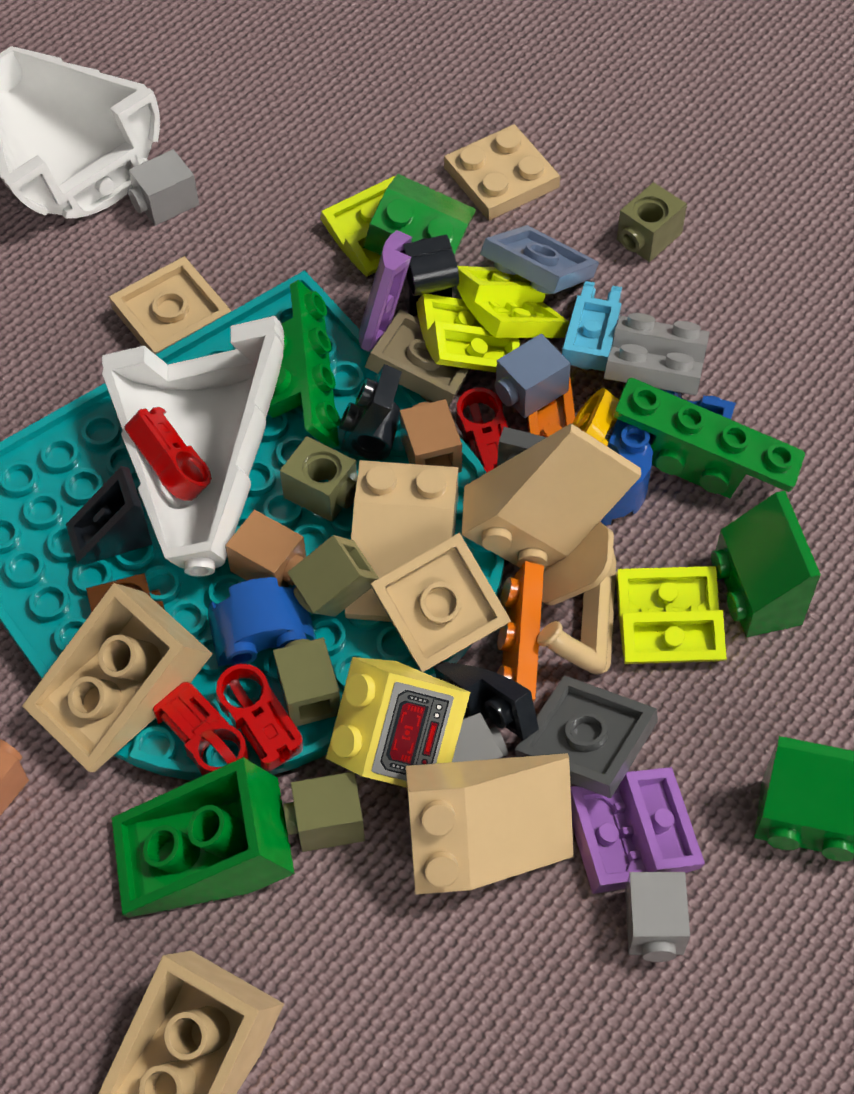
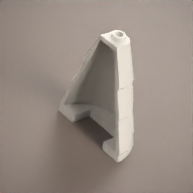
(70, 133)
(219, 411)

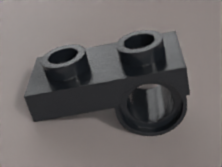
(430, 270)
(374, 417)

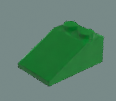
(203, 841)

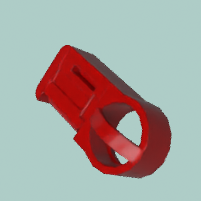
(481, 436)
(175, 463)
(263, 723)
(198, 726)

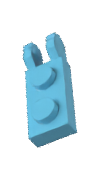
(592, 328)

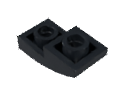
(494, 696)

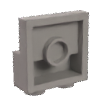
(658, 353)

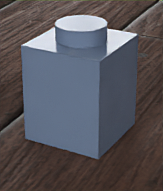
(532, 376)

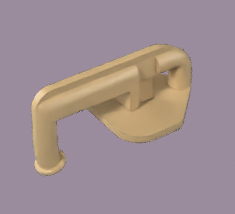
(588, 571)

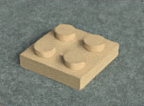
(501, 172)
(168, 305)
(440, 602)

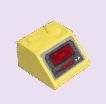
(395, 720)

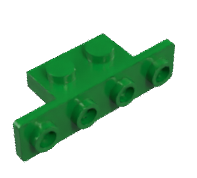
(305, 367)
(705, 444)

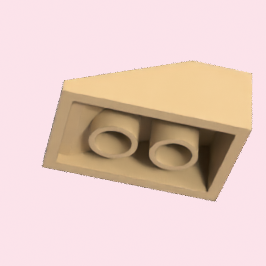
(546, 497)
(398, 517)
(114, 675)
(487, 820)
(193, 1031)

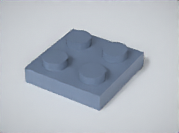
(539, 259)

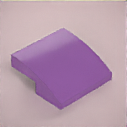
(385, 290)
(635, 830)

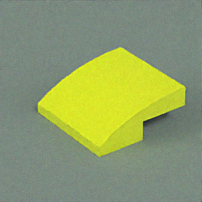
(350, 222)
(508, 304)
(457, 337)
(670, 615)

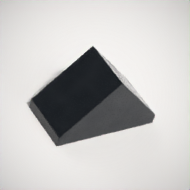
(109, 521)

